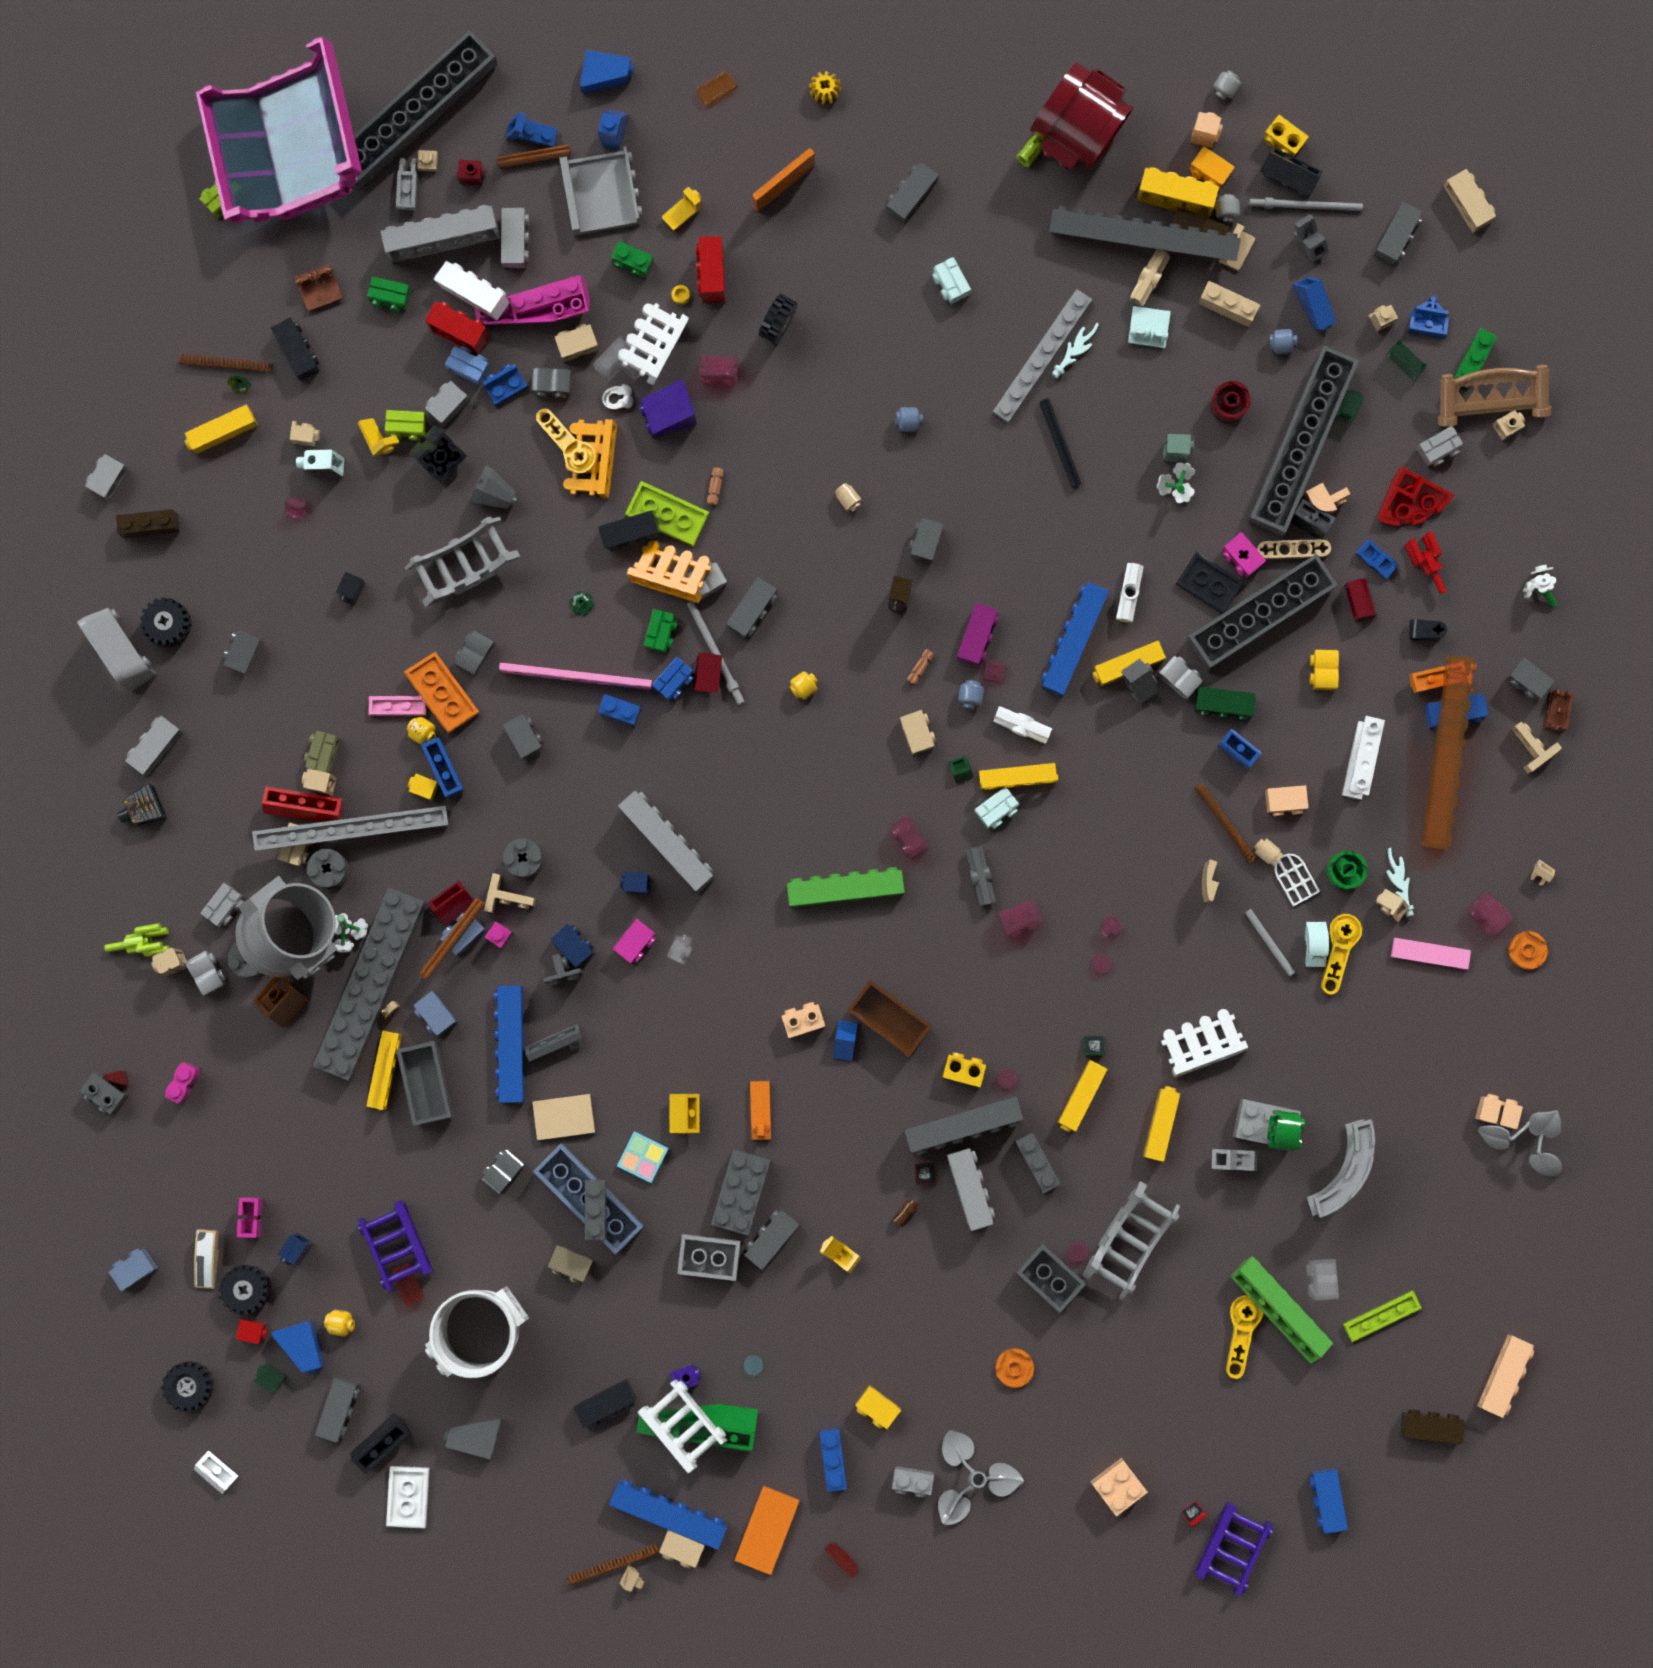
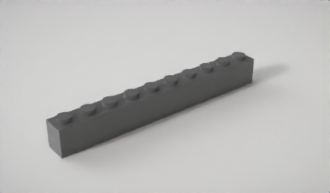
(1144, 234)

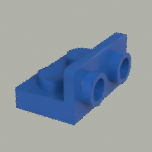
(504, 384)

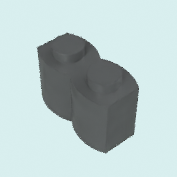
(551, 382)
(474, 652)
(502, 1171)

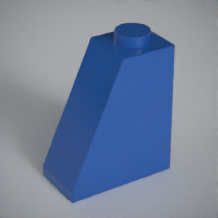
(604, 71)
(612, 129)
(1315, 302)
(301, 1346)

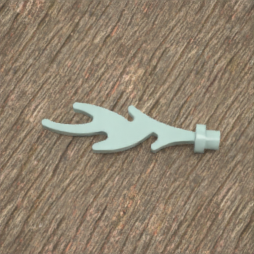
(1078, 349)
(1397, 880)

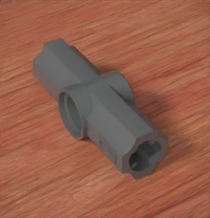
(980, 876)

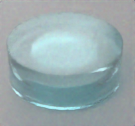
(753, 1364)

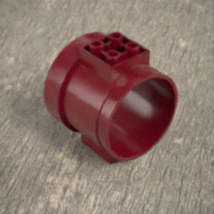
(1081, 117)

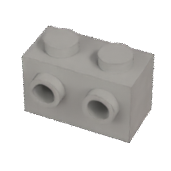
(913, 1481)

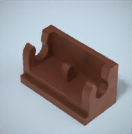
(1558, 710)

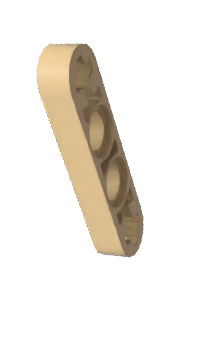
(1293, 549)

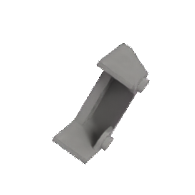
(115, 649)

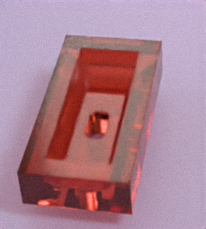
(842, 1558)

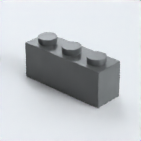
(911, 192)
(1399, 233)
(752, 608)
(1037, 1162)
(596, 1209)
(770, 1238)
(337, 1409)

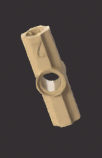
(1149, 277)

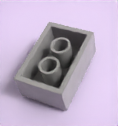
(1253, 1120)
(709, 1257)

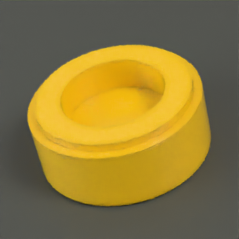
(680, 294)

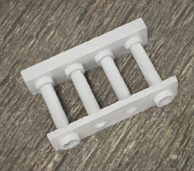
(1363, 758)
(663, 1429)

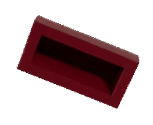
(1360, 599)
(707, 672)
(451, 903)

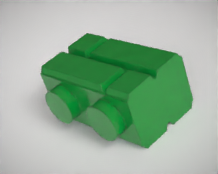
(389, 293)
(660, 631)

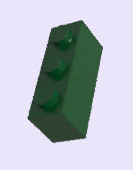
(1225, 703)

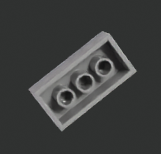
(970, 1190)

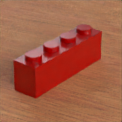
(301, 805)

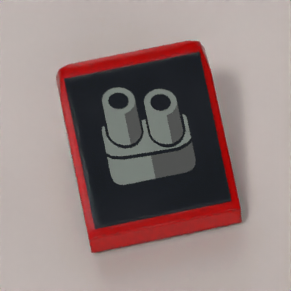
(1193, 1513)

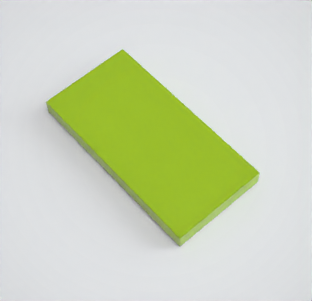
(674, 515)

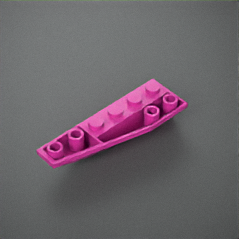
(544, 303)

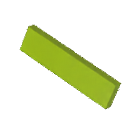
(1382, 1316)

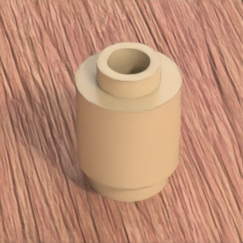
(848, 497)
(1268, 851)

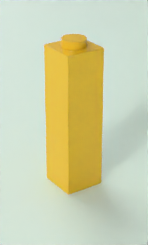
(220, 429)
(1111, 670)
(1081, 1096)
(1161, 1124)

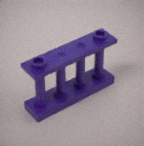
(415, 1247)
(1213, 1549)

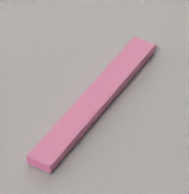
(575, 676)

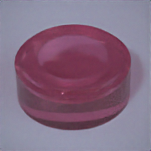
(1101, 963)
(1007, 1078)
(1077, 1251)

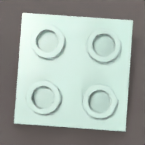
(1149, 327)

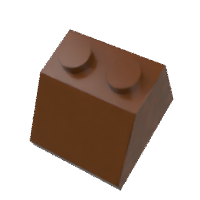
(281, 1000)

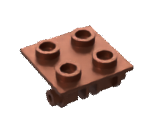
(318, 287)

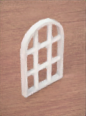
(1303, 881)

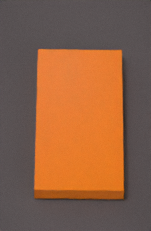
(783, 179)
(441, 692)
(767, 1530)

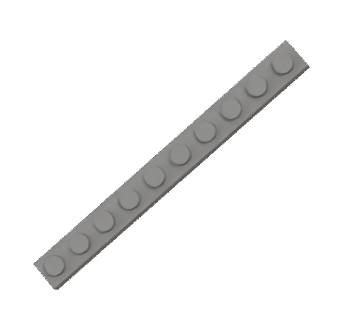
(349, 828)

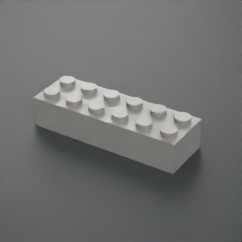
(440, 234)
(664, 839)

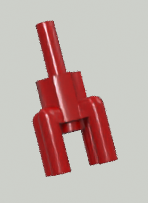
(1427, 559)

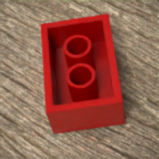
(710, 269)
(457, 327)

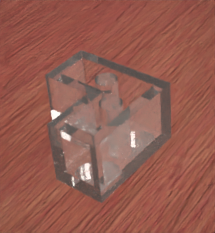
(609, 365)

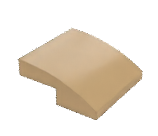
(1208, 886)

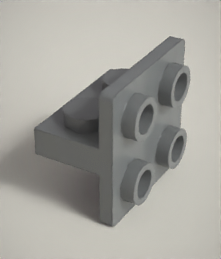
(561, 966)

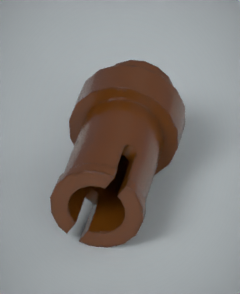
(909, 1207)

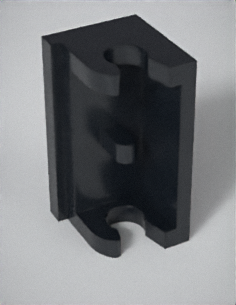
(1312, 520)

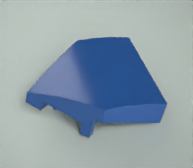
(1429, 319)

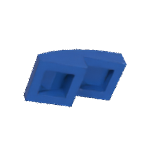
(1376, 559)

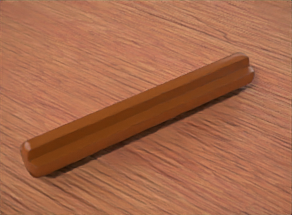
(533, 156)

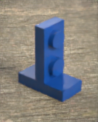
(530, 131)

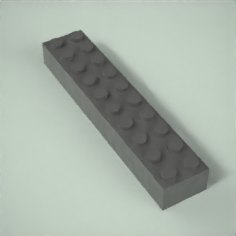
(421, 104)
(1303, 441)
(370, 984)

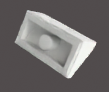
(215, 1472)

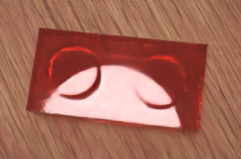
(409, 1286)

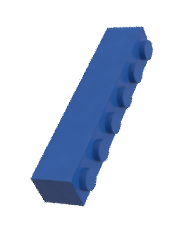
(1075, 639)
(510, 1044)
(668, 1514)

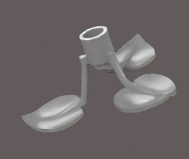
(1539, 1124)
(1002, 1477)

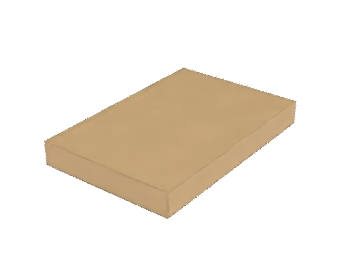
(563, 1117)

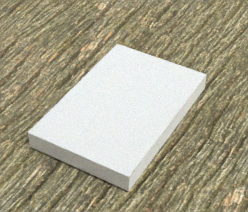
(407, 1497)

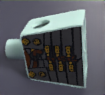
(322, 463)

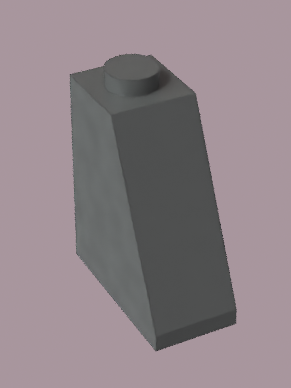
(475, 1437)

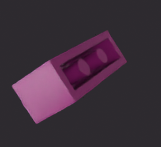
(978, 635)

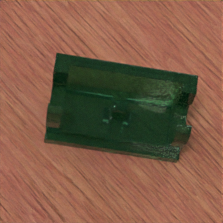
(1406, 360)

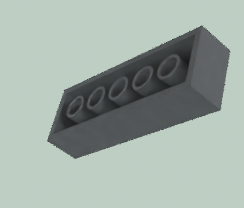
(963, 1124)

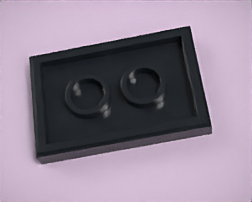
(1209, 583)

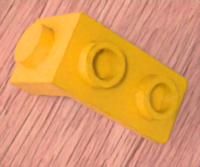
(683, 209)
(374, 439)
(840, 1254)

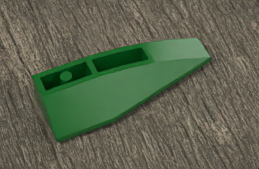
(735, 1421)

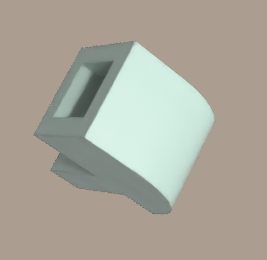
(1317, 944)

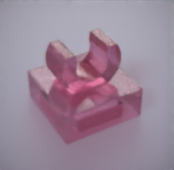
(295, 507)
(994, 670)
(1112, 924)

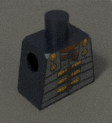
(142, 807)

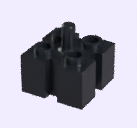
(437, 454)

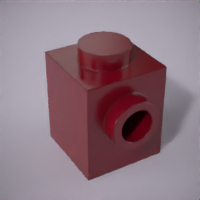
(471, 172)

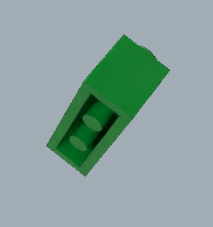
(1475, 354)

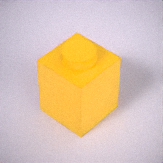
(423, 787)

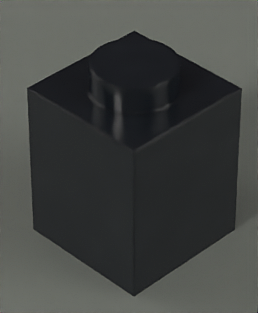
(350, 588)

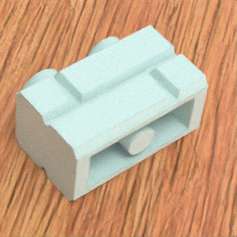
(951, 280)
(996, 808)

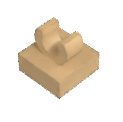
(427, 160)
(1544, 871)
(631, 1579)

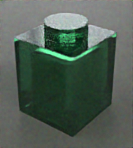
(1350, 405)
(269, 1377)

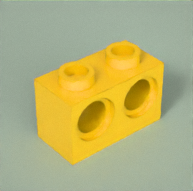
(1288, 133)
(963, 1075)

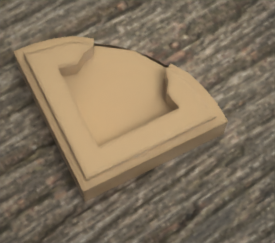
(391, 1007)

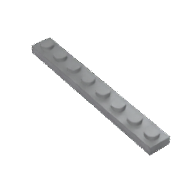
(1042, 356)

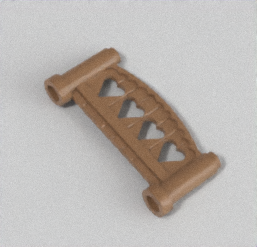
(1535, 397)

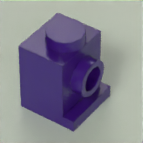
(694, 1374)

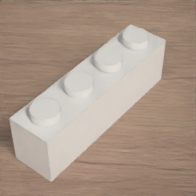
(471, 290)

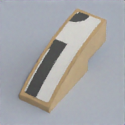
(205, 1258)

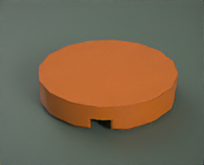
(1528, 950)
(1014, 1368)

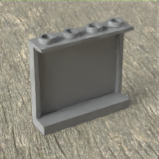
(601, 192)

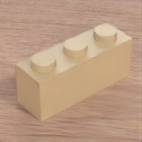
(1470, 200)
(1229, 304)

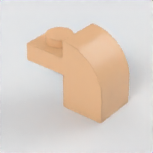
(1323, 501)

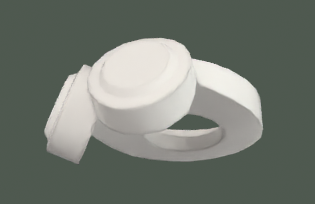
(626, 402)

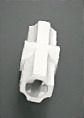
(1131, 581)
(1022, 725)

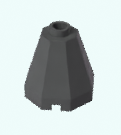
(492, 491)

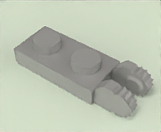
(406, 186)

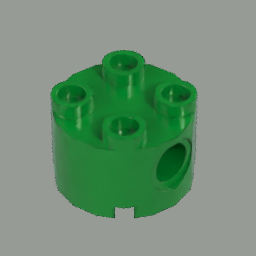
(1346, 870)
(1285, 1130)

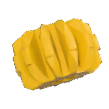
(826, 93)

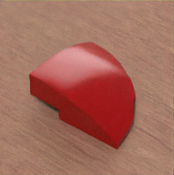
(1412, 499)

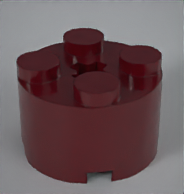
(1230, 412)

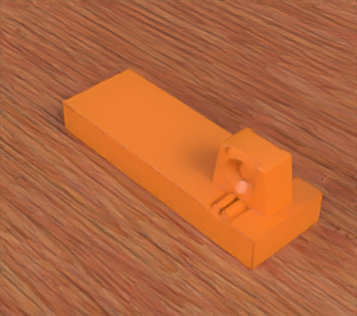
(1427, 679)
(760, 1110)

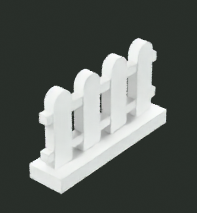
(649, 349)
(1196, 1051)

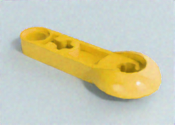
(570, 446)
(1340, 947)
(1242, 1331)

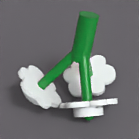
(1183, 491)
(1541, 584)
(343, 926)

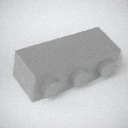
(514, 238)
(153, 745)

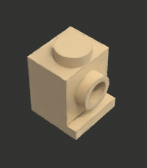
(1383, 317)
(1503, 427)
(304, 434)
(1392, 904)

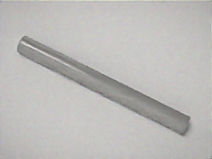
(1270, 943)

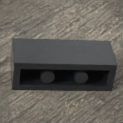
(1291, 171)
(296, 348)
(629, 530)
(605, 1404)
(379, 1443)

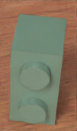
(1177, 447)

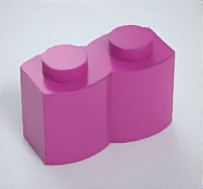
(184, 1078)

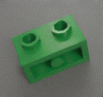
(632, 260)

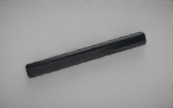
(1060, 442)

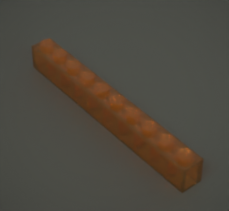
(1448, 751)

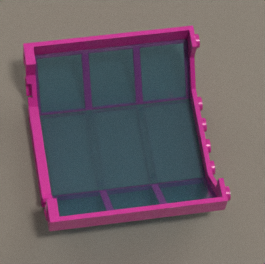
(282, 141)

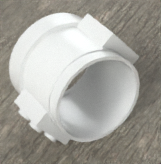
(441, 1350)

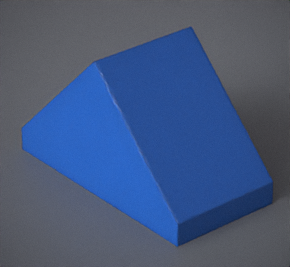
(845, 1040)

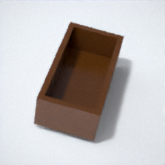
(889, 1018)

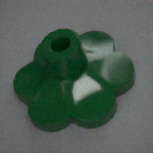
(239, 383)
(583, 607)

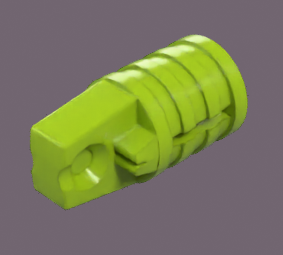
(1030, 151)

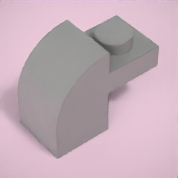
(1234, 1159)

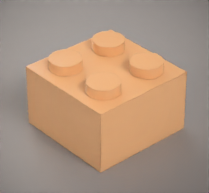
(1118, 1487)

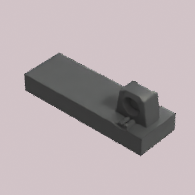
(570, 1036)

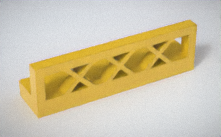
(1018, 776)
(384, 1070)

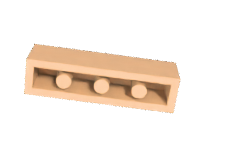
(1506, 1375)

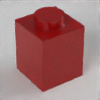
(252, 1331)

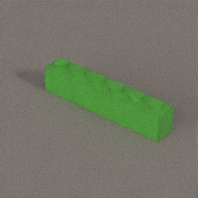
(845, 888)
(1281, 1309)

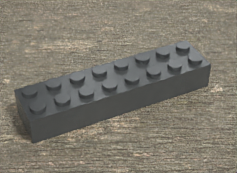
(1261, 612)

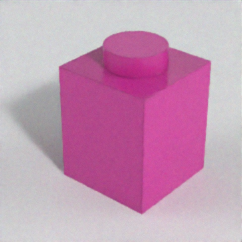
(499, 935)

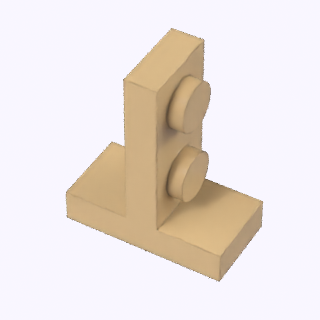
(1534, 746)
(505, 897)

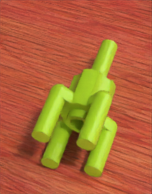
(141, 941)

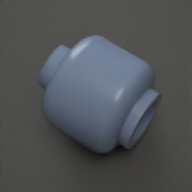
(1283, 341)
(908, 419)
(971, 694)

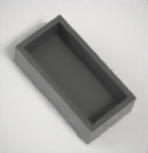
(425, 1083)
(740, 1192)

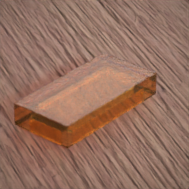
(716, 88)

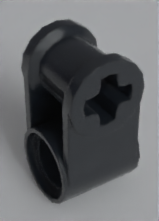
(1423, 630)

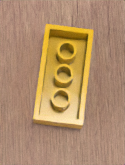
(1173, 191)

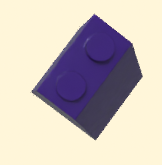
(668, 410)

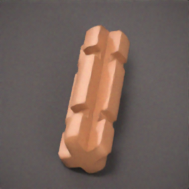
(715, 486)
(920, 667)

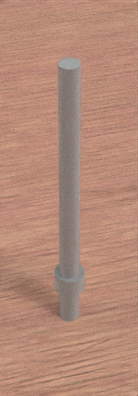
(1269, 203)
(731, 684)

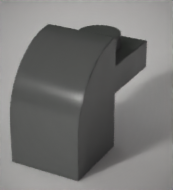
(1309, 239)

